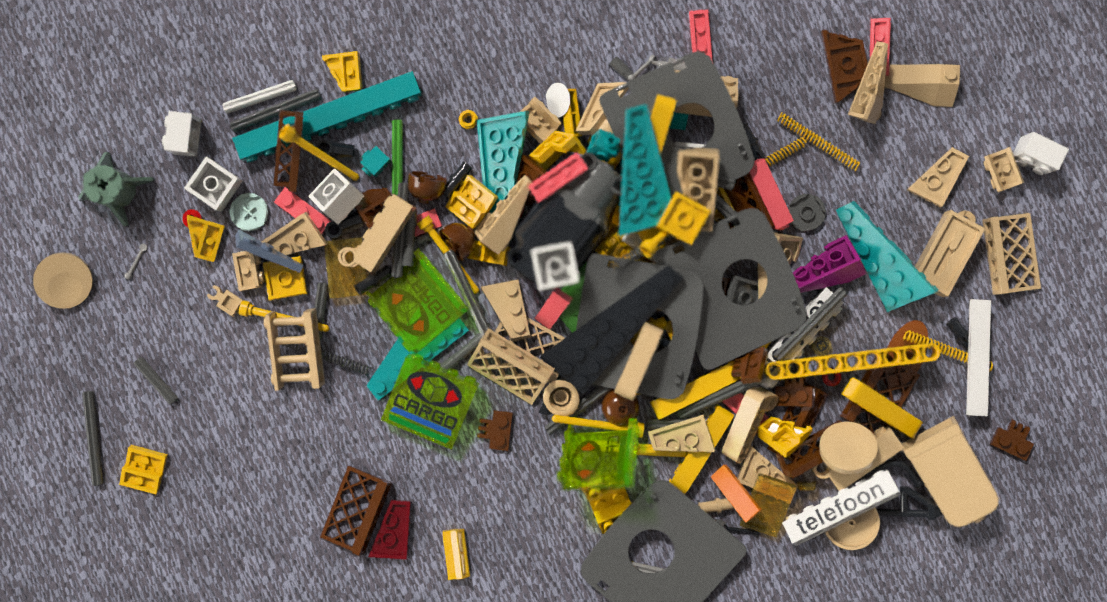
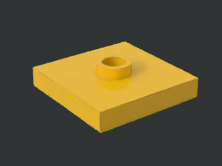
(683, 218)
(284, 282)

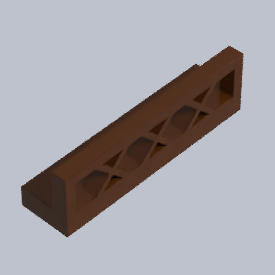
(292, 184)
(740, 197)
(807, 415)
(805, 462)

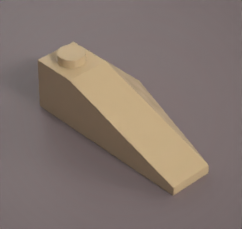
(926, 82)
(870, 93)
(698, 178)

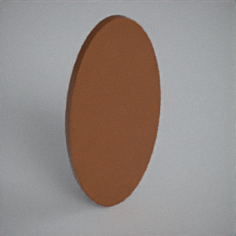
(914, 326)

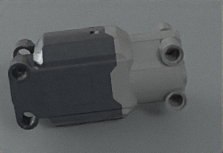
(571, 214)

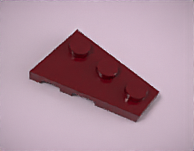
(394, 532)

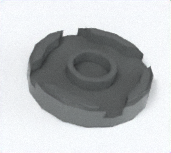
(801, 210)

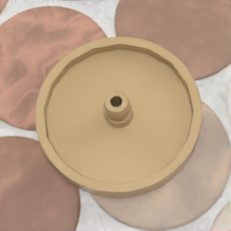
(63, 280)
(848, 447)
(856, 532)

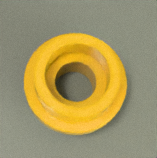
(463, 115)

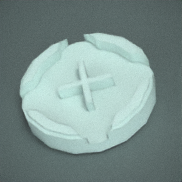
(249, 212)

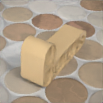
(638, 361)
(746, 422)

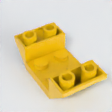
(607, 505)

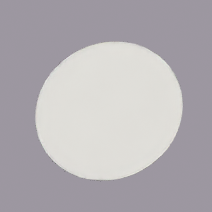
(558, 99)

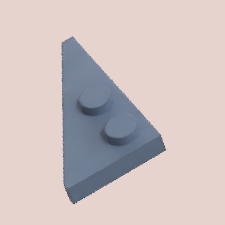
(265, 250)

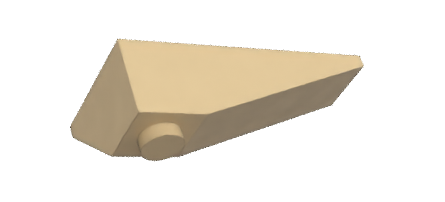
(498, 227)
(791, 247)

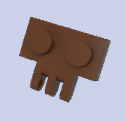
(751, 366)
(795, 393)
(497, 430)
(1013, 440)

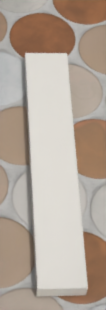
(978, 357)

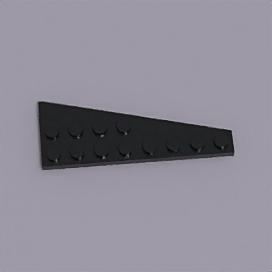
(595, 344)

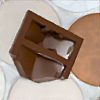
(372, 204)

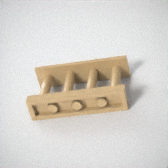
(310, 338)

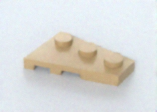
(594, 115)
(940, 178)
(296, 236)
(509, 307)
(683, 436)
(756, 463)

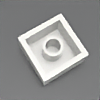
(181, 134)
(1039, 153)
(213, 184)
(336, 196)
(555, 266)

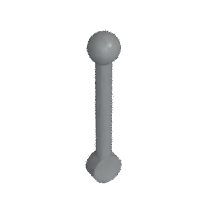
(631, 77)
(143, 247)

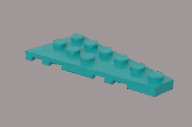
(501, 151)
(643, 177)
(884, 261)
(388, 371)

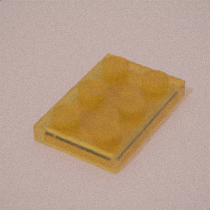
(343, 278)
(774, 499)

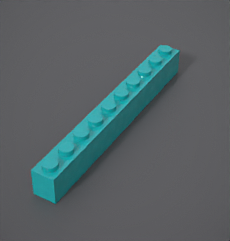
(332, 115)

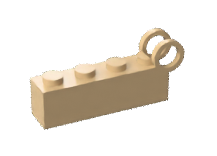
(381, 236)
(887, 447)

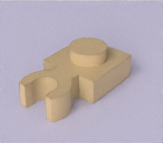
(227, 301)

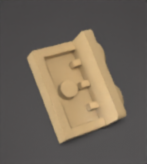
(540, 121)
(1003, 169)
(248, 271)

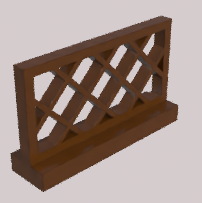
(871, 379)
(370, 518)

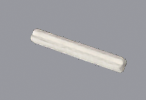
(259, 96)

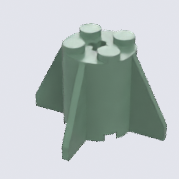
(111, 187)

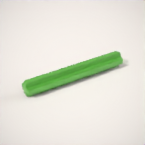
(397, 155)

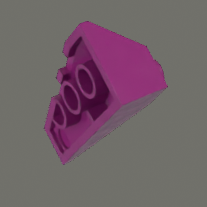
(832, 267)

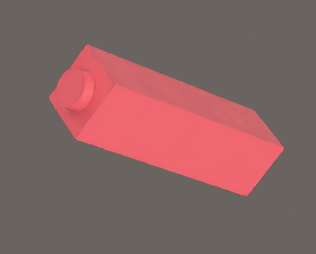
(770, 195)

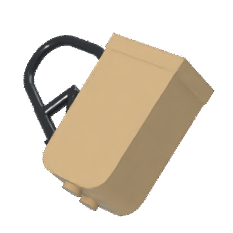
(948, 472)

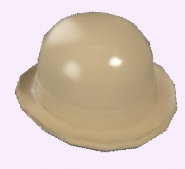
(561, 398)

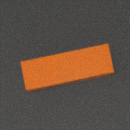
(736, 493)

